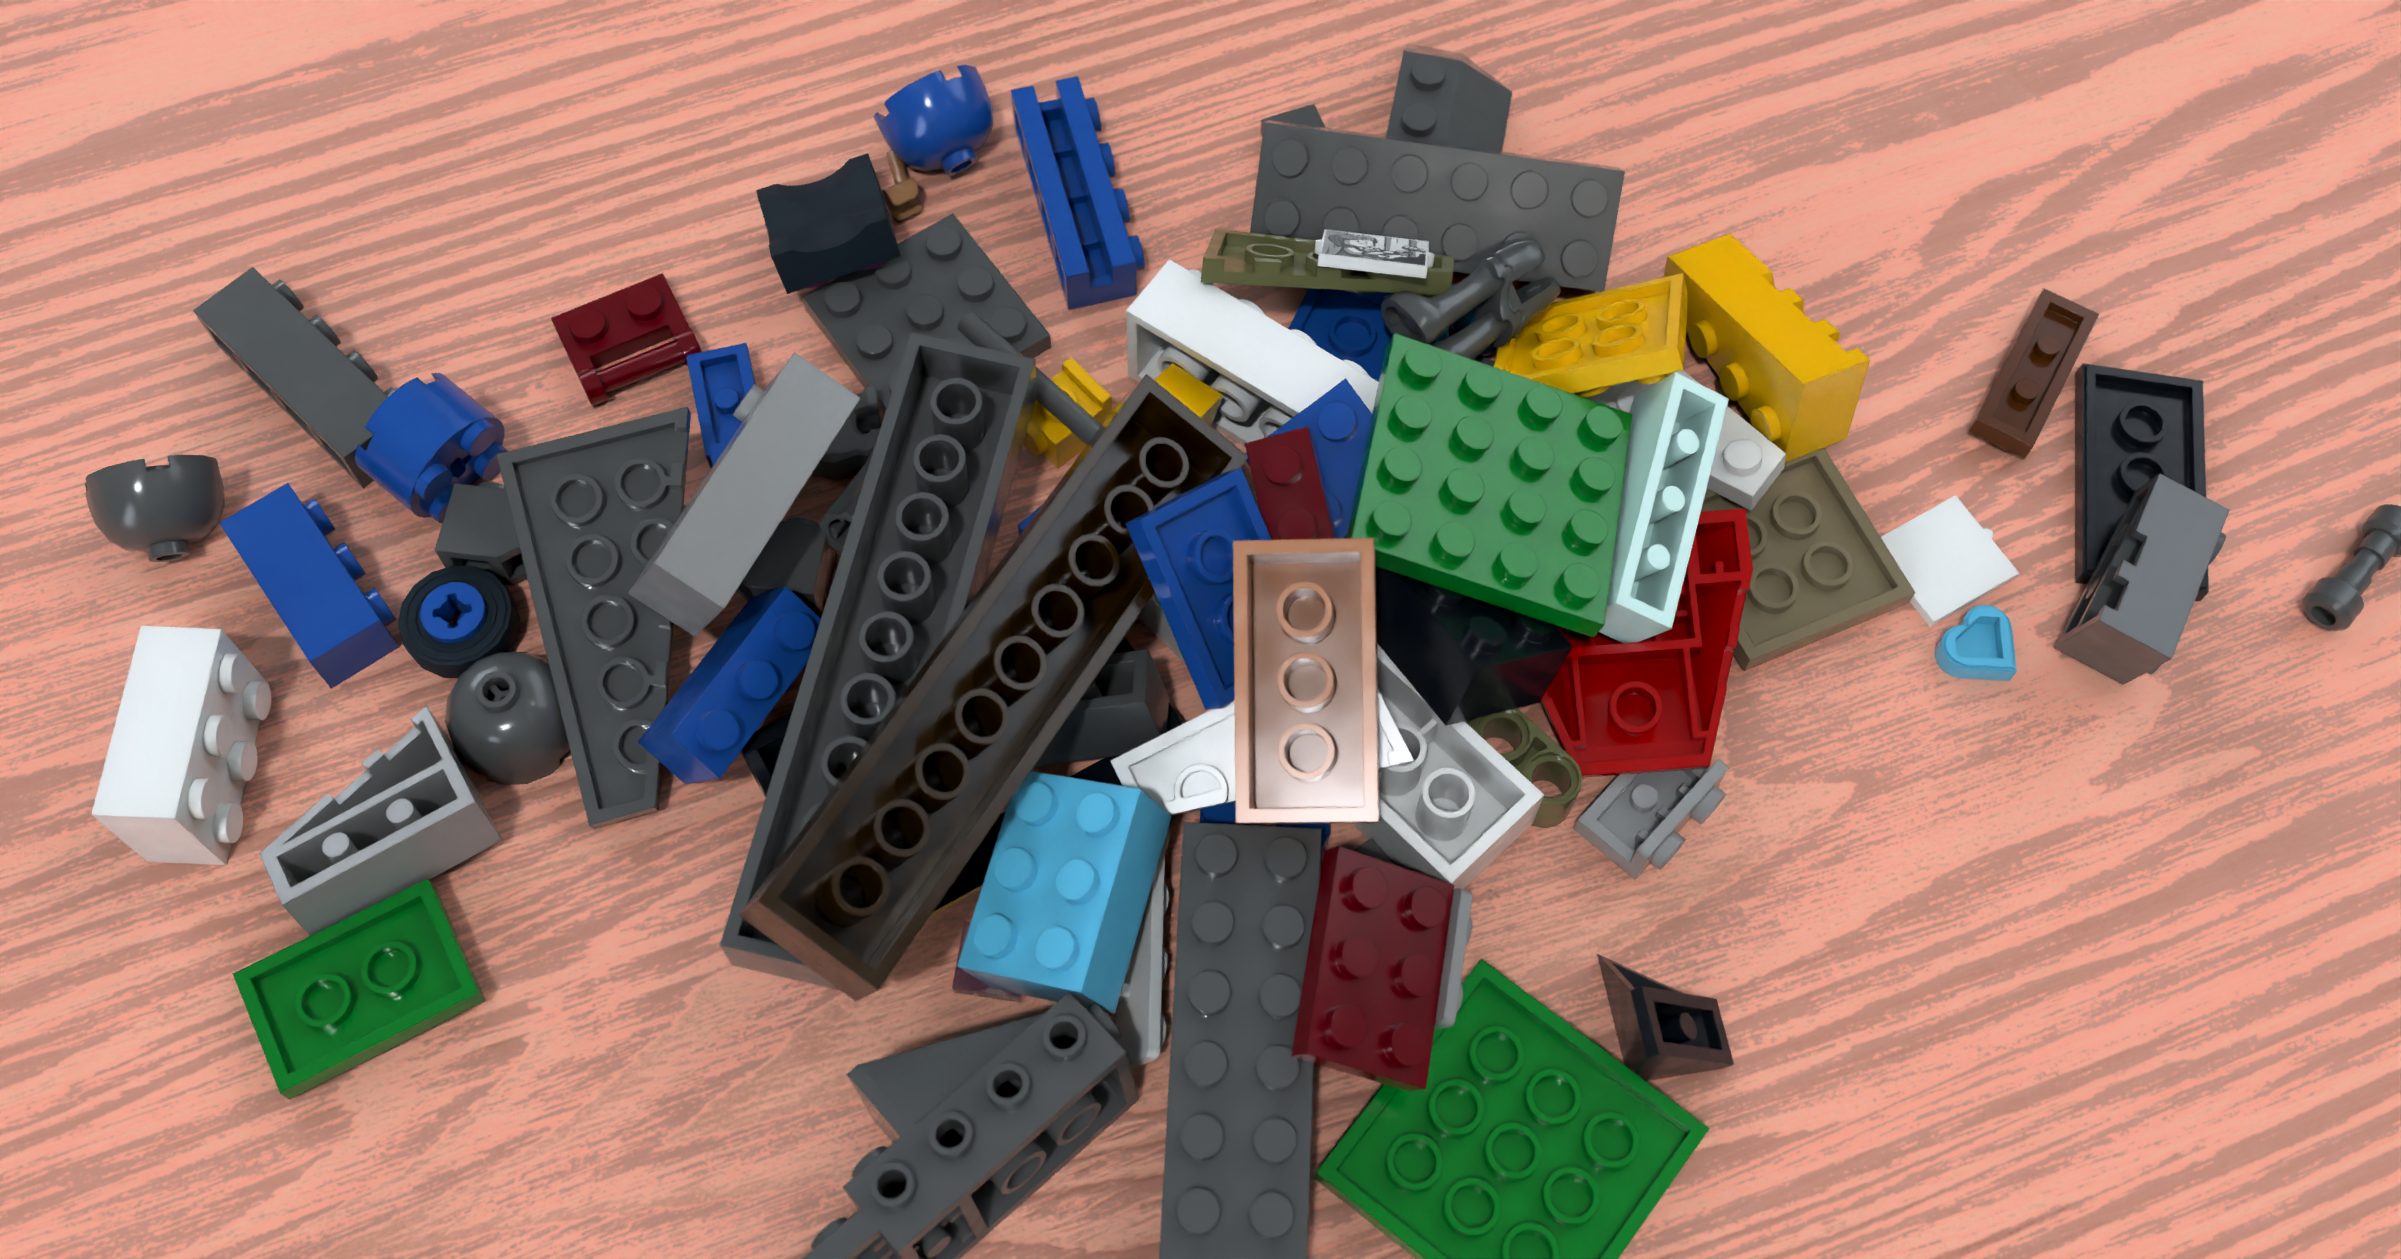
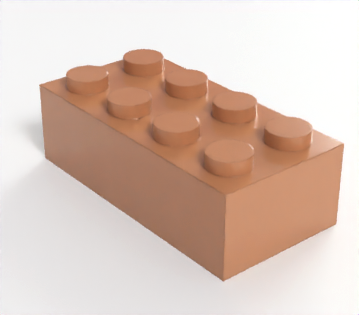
(1305, 681)

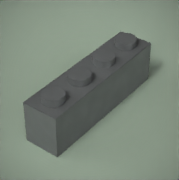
(296, 364)

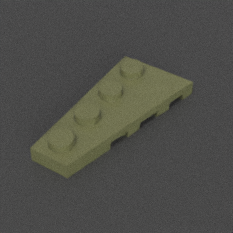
(1291, 262)

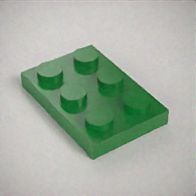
(358, 988)

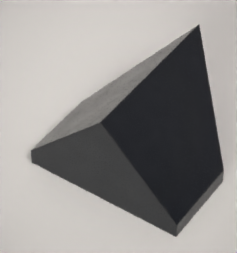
(1662, 1028)

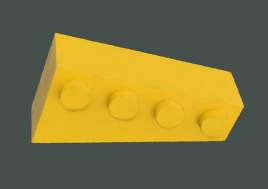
(1766, 350)

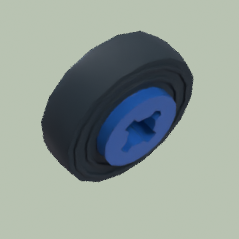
(485, 623)

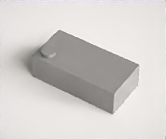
(744, 494)

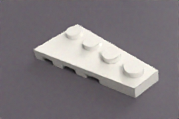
(1196, 761)

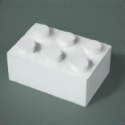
(182, 746)

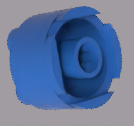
(428, 442)

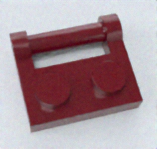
(622, 326)

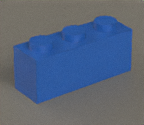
(312, 583)
(733, 687)

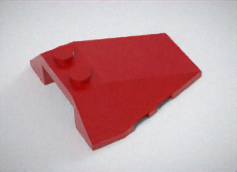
(1661, 697)

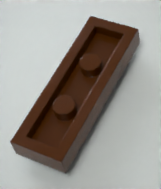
(2034, 373)

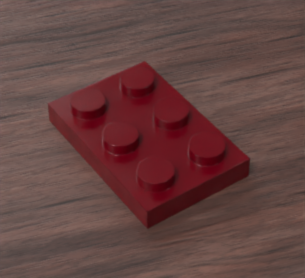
(1373, 970)

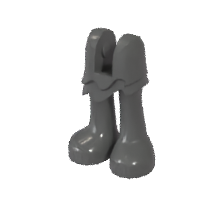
(1488, 292)

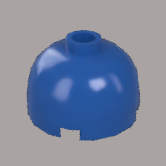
(938, 121)

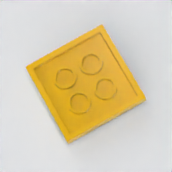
(1604, 338)

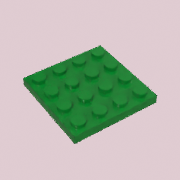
(1492, 485)
(1516, 1143)

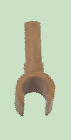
(901, 197)

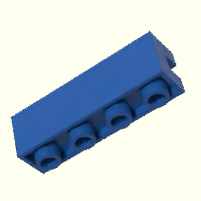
(1076, 194)

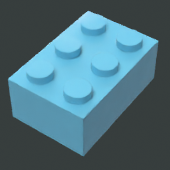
(1066, 890)

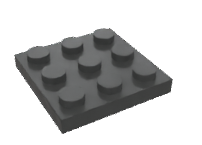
(922, 292)

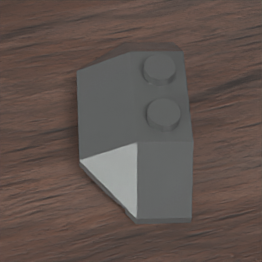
(1448, 101)

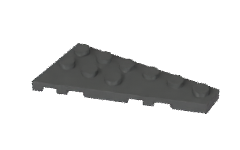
(586, 528)

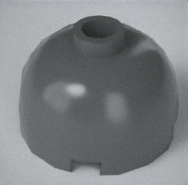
(158, 505)
(507, 718)

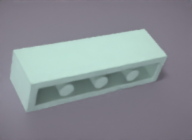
(1661, 502)

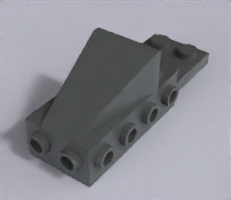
(970, 1118)

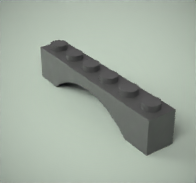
(483, 535)

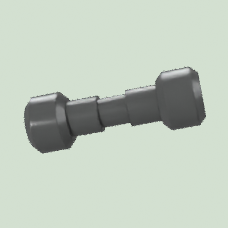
(2338, 600)

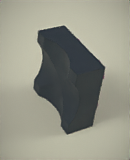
(828, 226)

